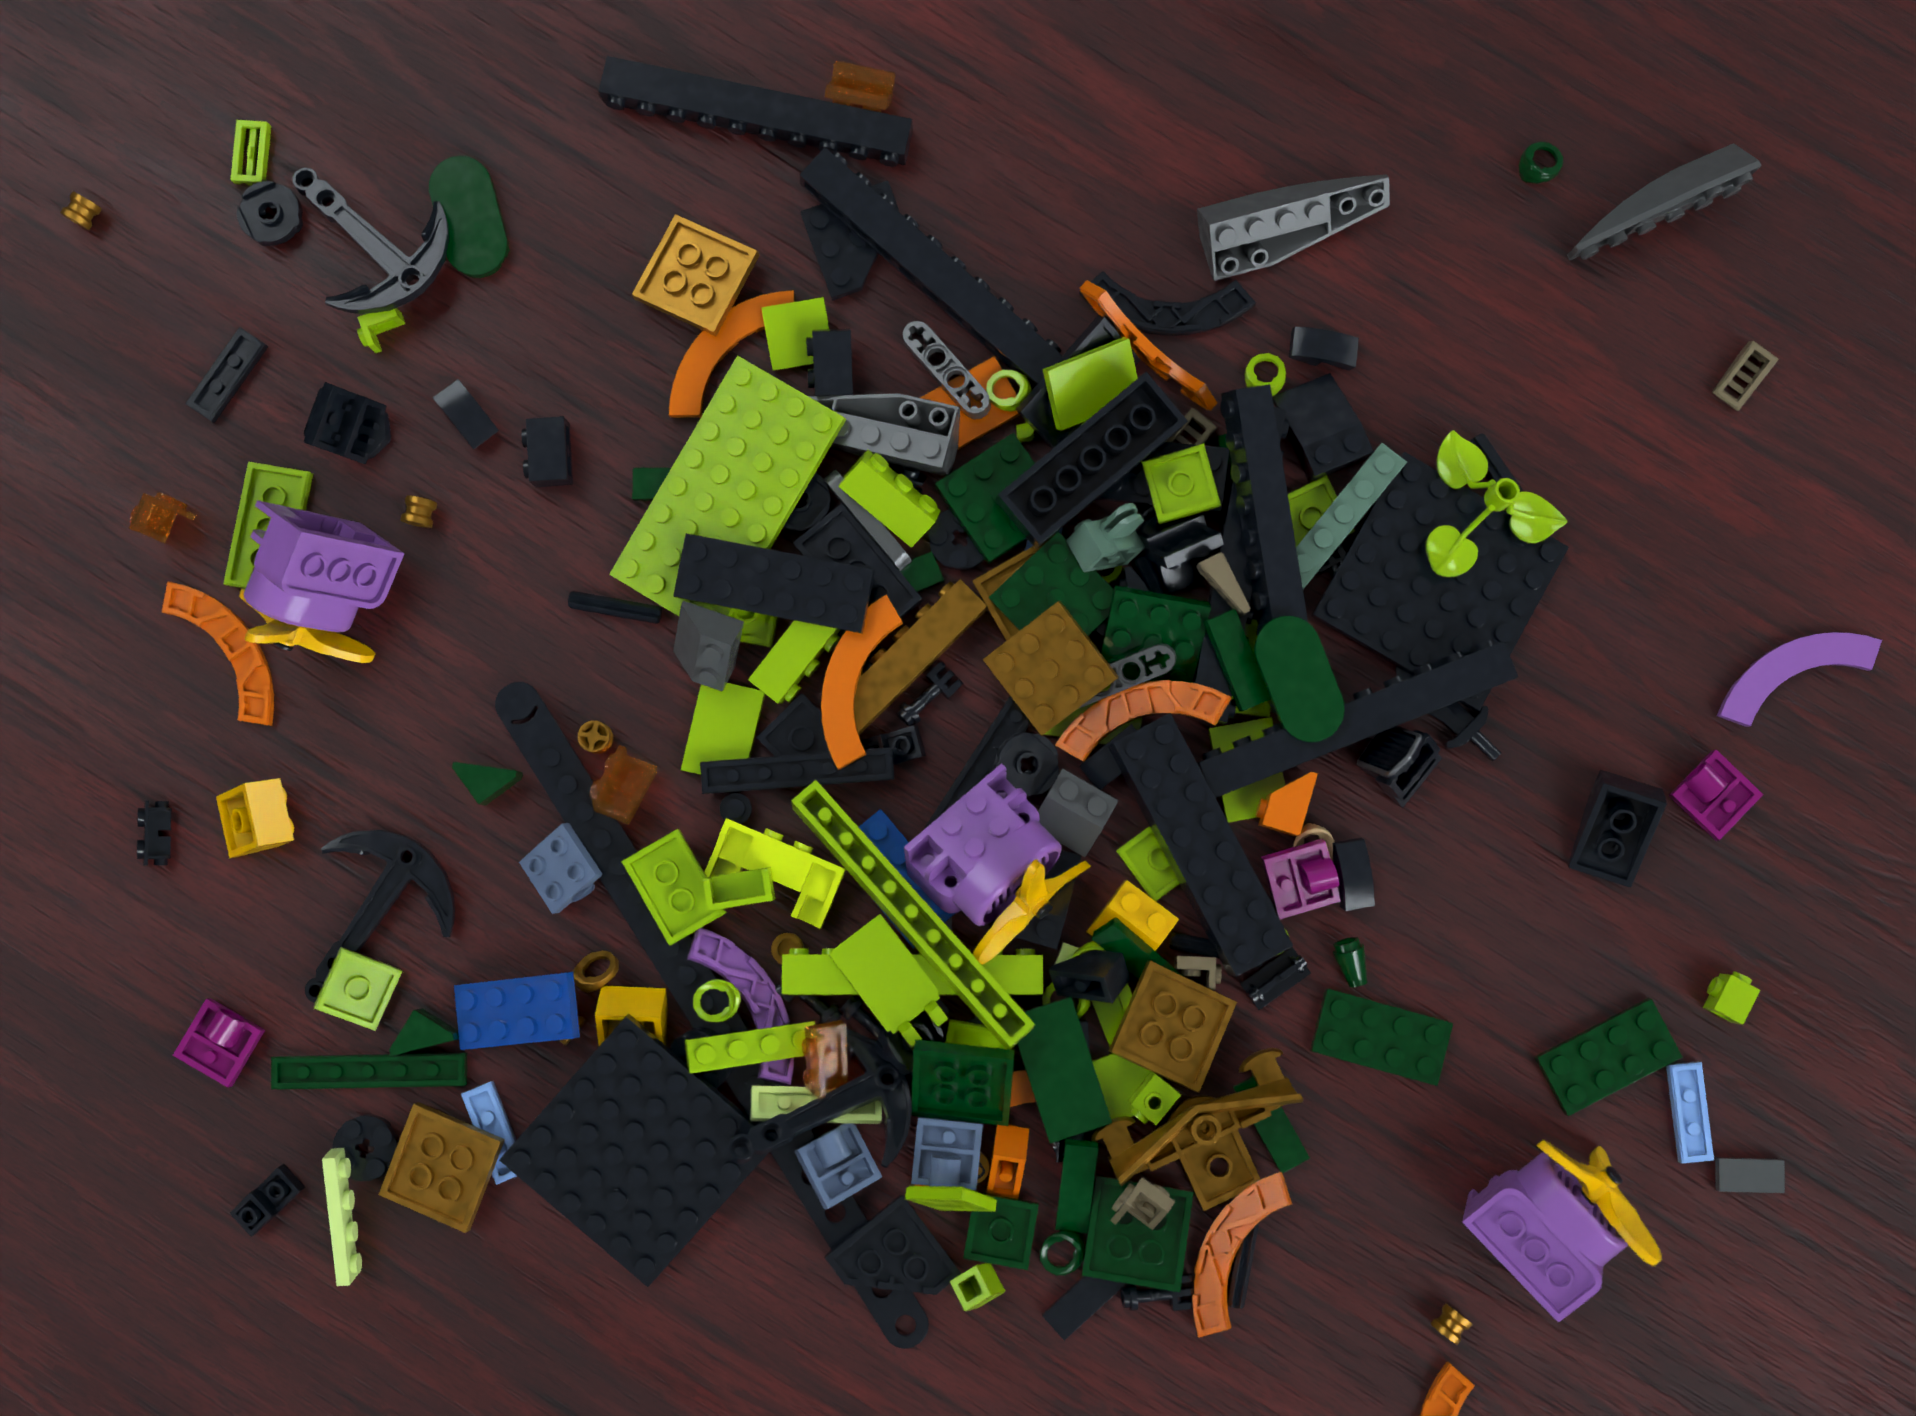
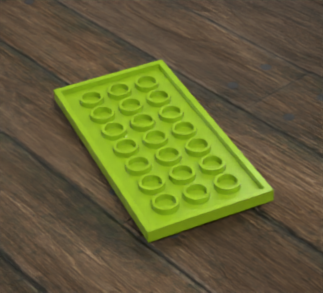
(730, 479)

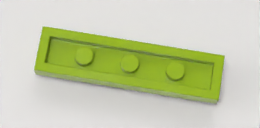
(745, 1047)

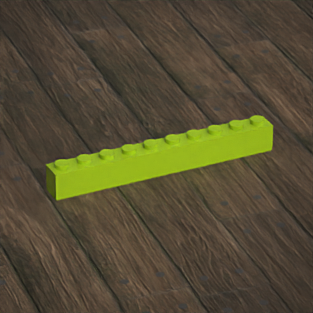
(912, 915)

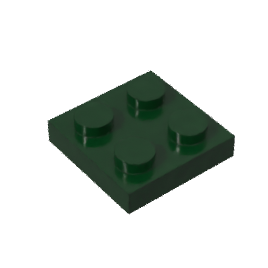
(1002, 1235)

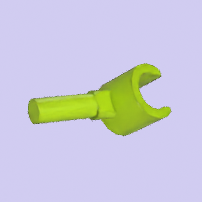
(1024, 432)

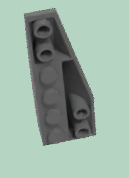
(1669, 196)
(1283, 221)
(898, 428)

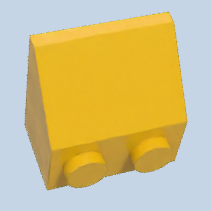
(255, 817)
(1139, 913)
(642, 1003)

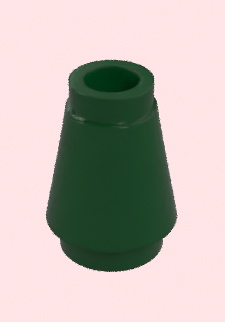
(1351, 960)

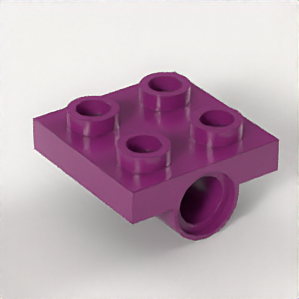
(1715, 795)
(1301, 878)
(218, 1042)

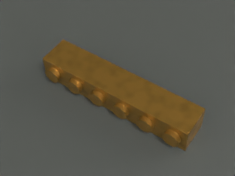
(915, 650)

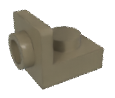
(1193, 965)

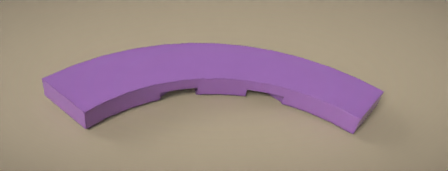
(1789, 659)
(755, 989)

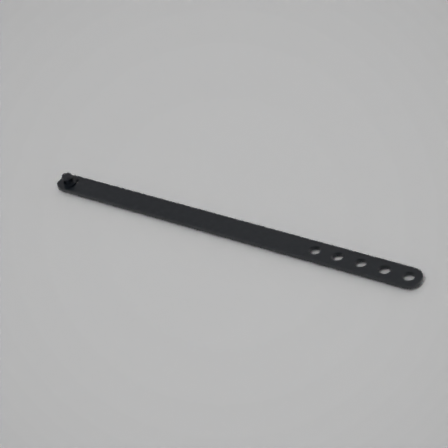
(608, 845)

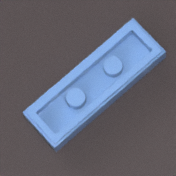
(1689, 1112)
(489, 1115)

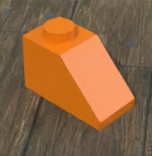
(1287, 806)
(1008, 1161)

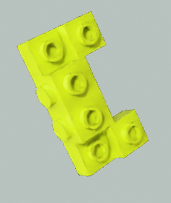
(790, 865)

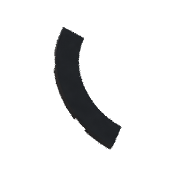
(1178, 317)

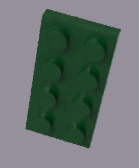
(1381, 1037)
(1608, 1057)

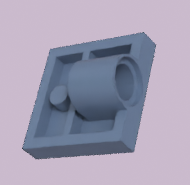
(561, 869)
(946, 1153)
(838, 1164)

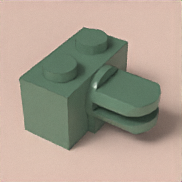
(1107, 541)

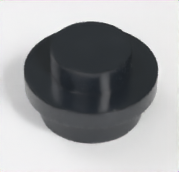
(736, 808)

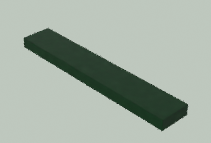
(368, 1071)

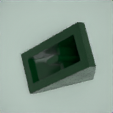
(486, 782)
(422, 1031)

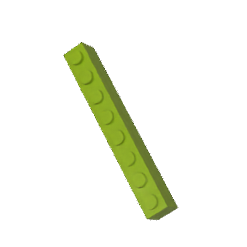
(819, 974)

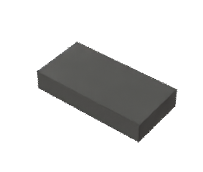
(1749, 1175)

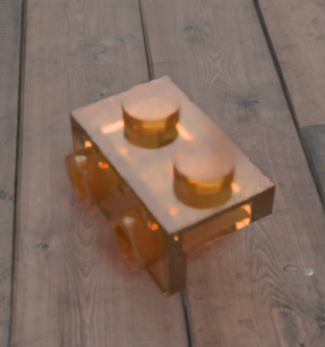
(861, 86)
(156, 515)
(622, 786)
(825, 1057)

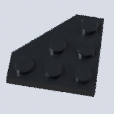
(839, 251)
(893, 1254)

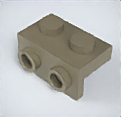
(1144, 1201)

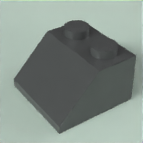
(707, 644)
(1075, 812)

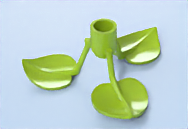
(1462, 464)

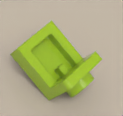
(377, 323)

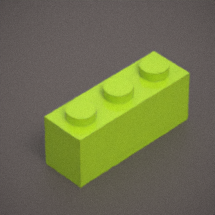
(890, 497)
(793, 659)

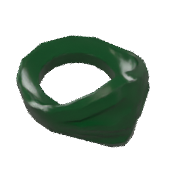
(1534, 174)
(1078, 1254)

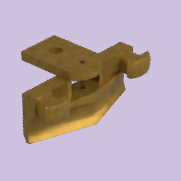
(1205, 1130)

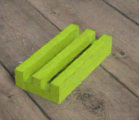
(238, 152)

